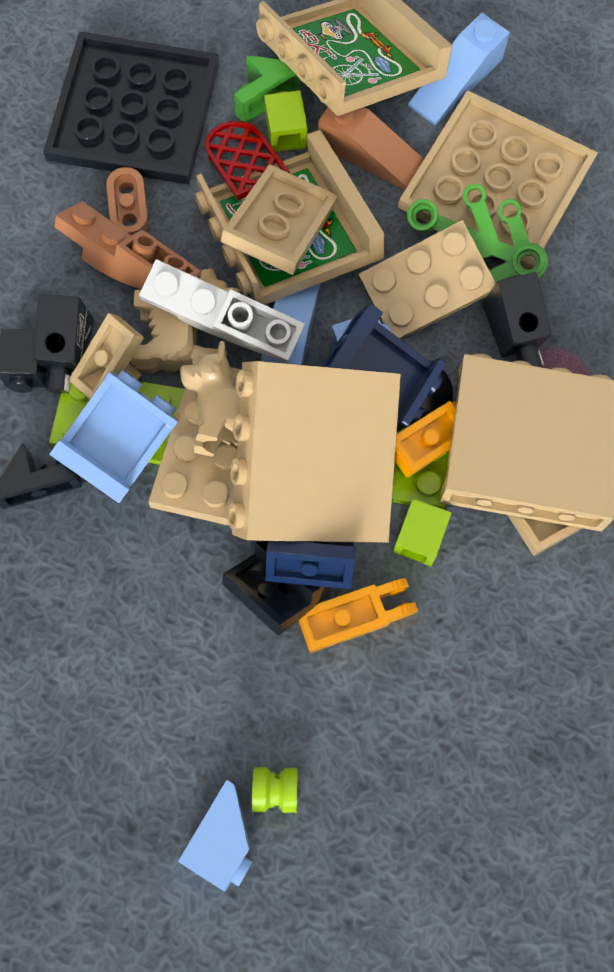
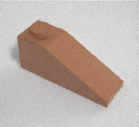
(370, 145)

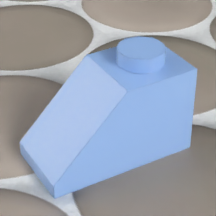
(220, 842)

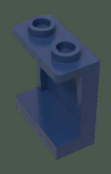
(372, 347)
(311, 563)

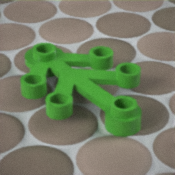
(487, 238)

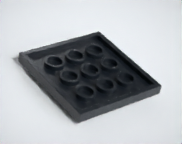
(132, 107)

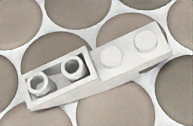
(221, 312)

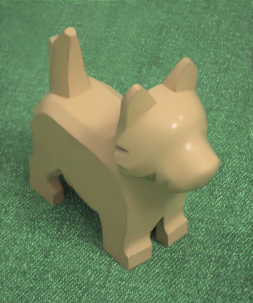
(173, 340)
(215, 400)

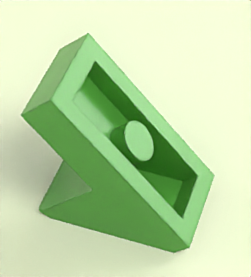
(266, 78)

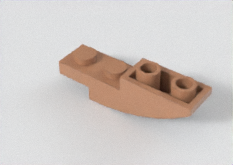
(113, 249)

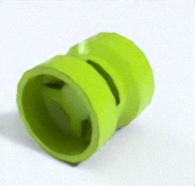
(274, 789)

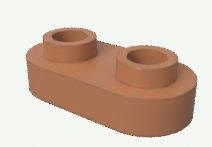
(128, 205)

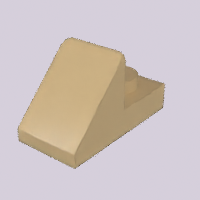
(108, 351)

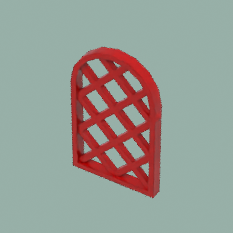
(217, 161)

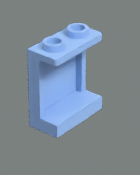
(116, 435)

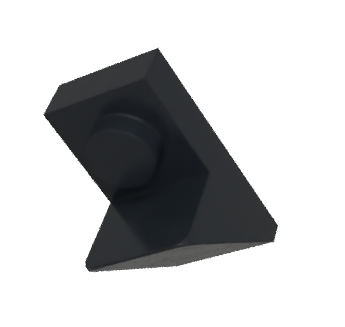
(24, 484)

